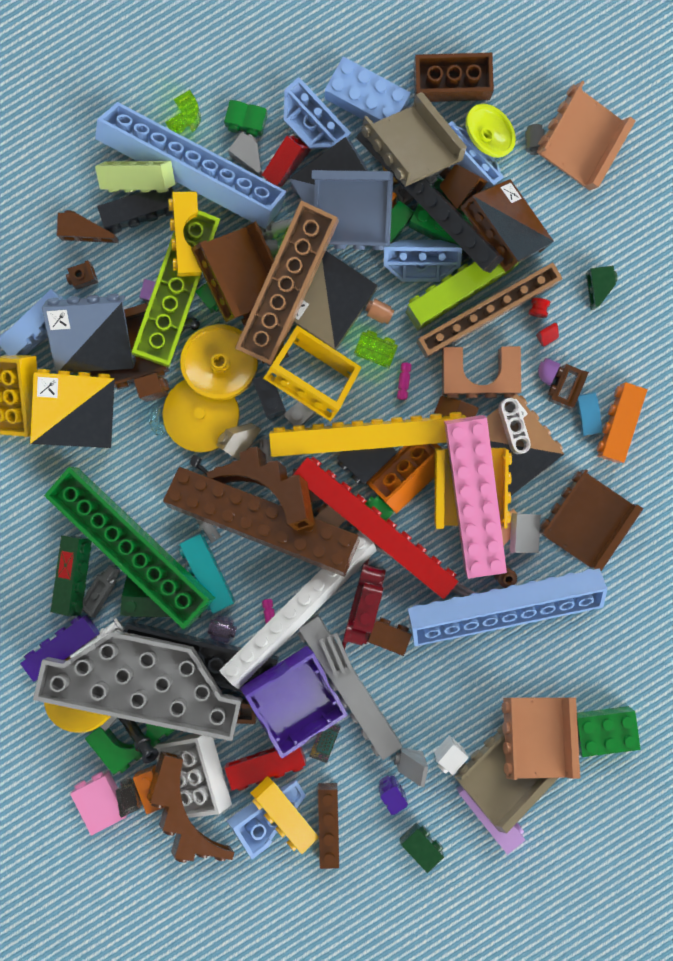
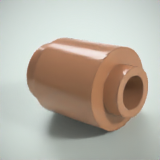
(379, 311)

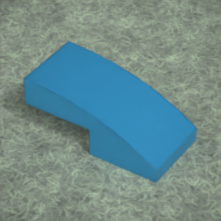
(589, 414)

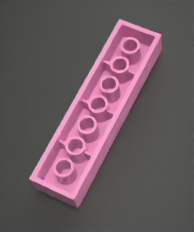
(475, 496)

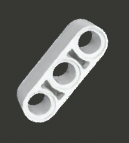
(521, 433)

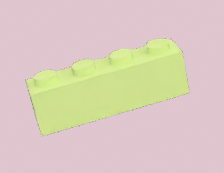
(135, 176)

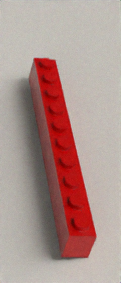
(377, 529)

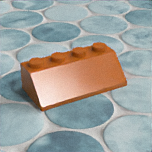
(404, 475)

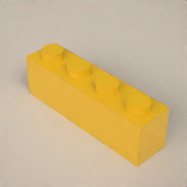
(284, 814)

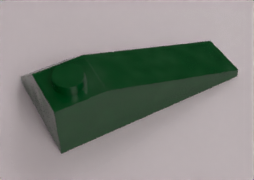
(137, 603)

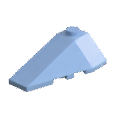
(254, 829)

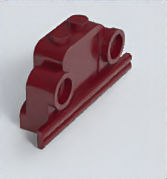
(364, 605)

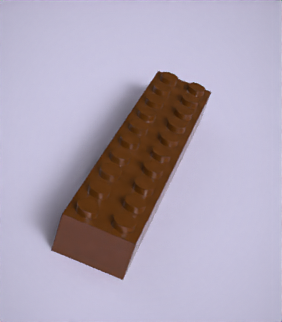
(260, 521)

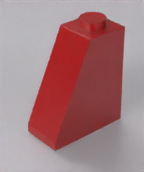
(286, 160)

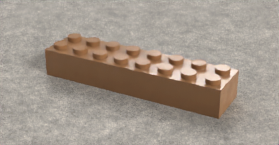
(287, 283)

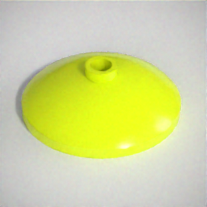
(490, 130)

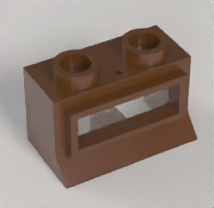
(567, 386)

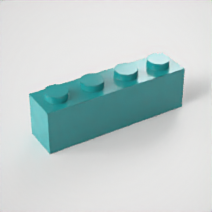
(206, 571)

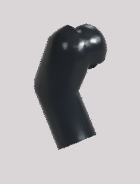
(191, 322)

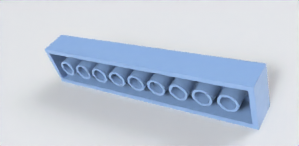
(191, 164)
(507, 607)

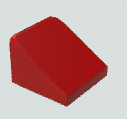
(548, 334)

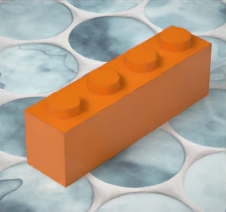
(622, 422)

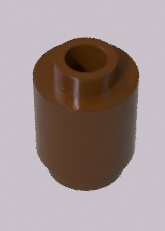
(506, 579)

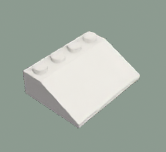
(201, 776)

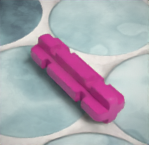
(404, 380)
(268, 612)

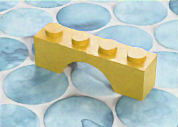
(184, 209)

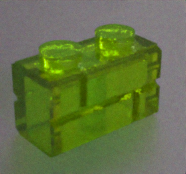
(376, 349)

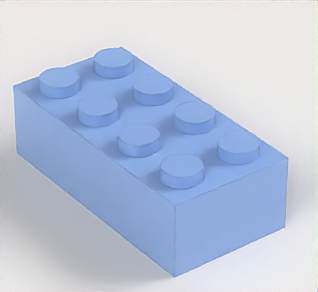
(364, 92)

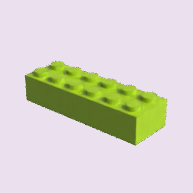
(451, 293)

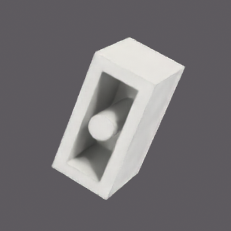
(450, 756)

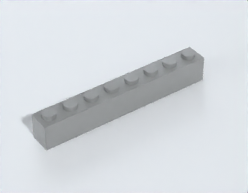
(352, 691)

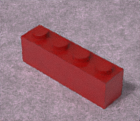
(260, 765)

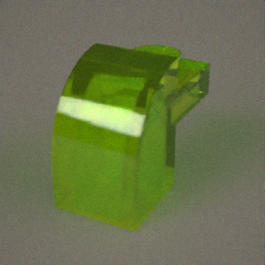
(189, 114)

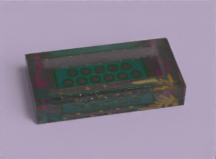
(324, 743)

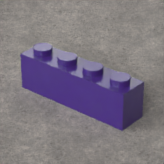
(62, 646)

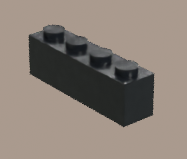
(134, 209)

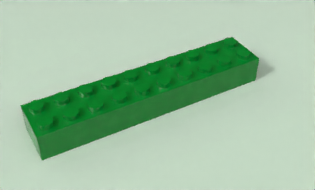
(129, 547)

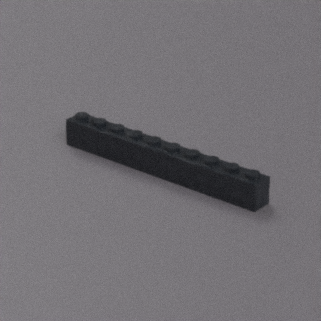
(447, 217)

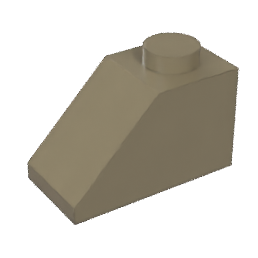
(238, 439)

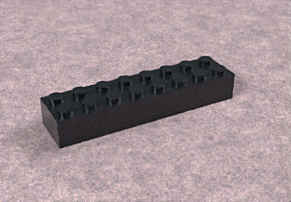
(212, 653)

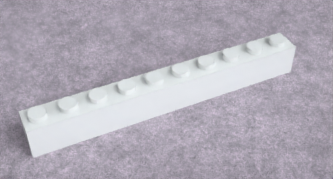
(292, 617)

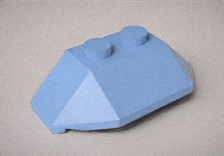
(311, 117)
(476, 161)
(422, 259)

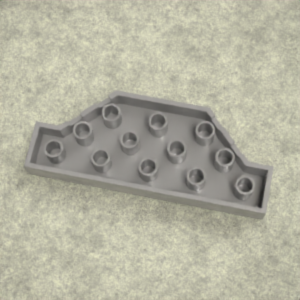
(142, 683)

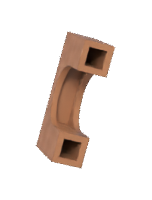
(506, 383)

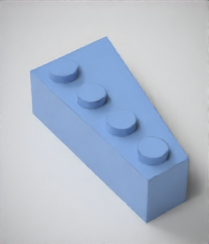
(28, 330)

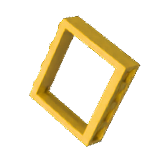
(303, 391)

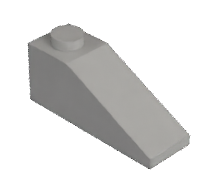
(412, 765)

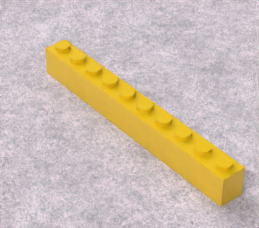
(360, 435)

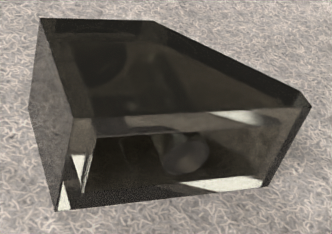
(127, 797)

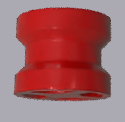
(539, 307)

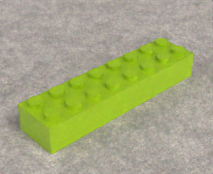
(171, 298)

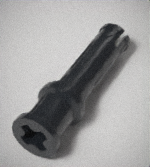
(141, 742)

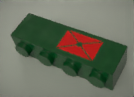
(71, 575)

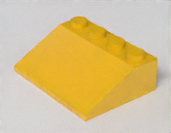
(16, 394)

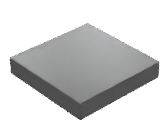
(525, 533)

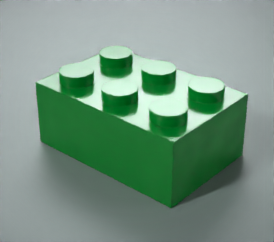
(607, 731)

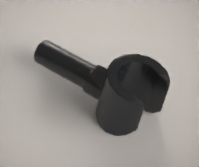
(195, 462)

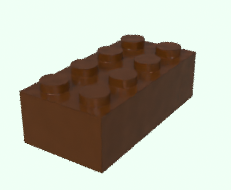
(454, 76)

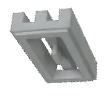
(342, 669)

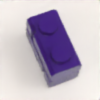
(392, 794)

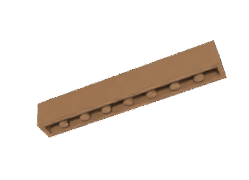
(489, 310)

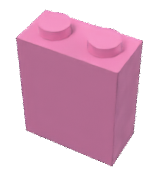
(97, 802)

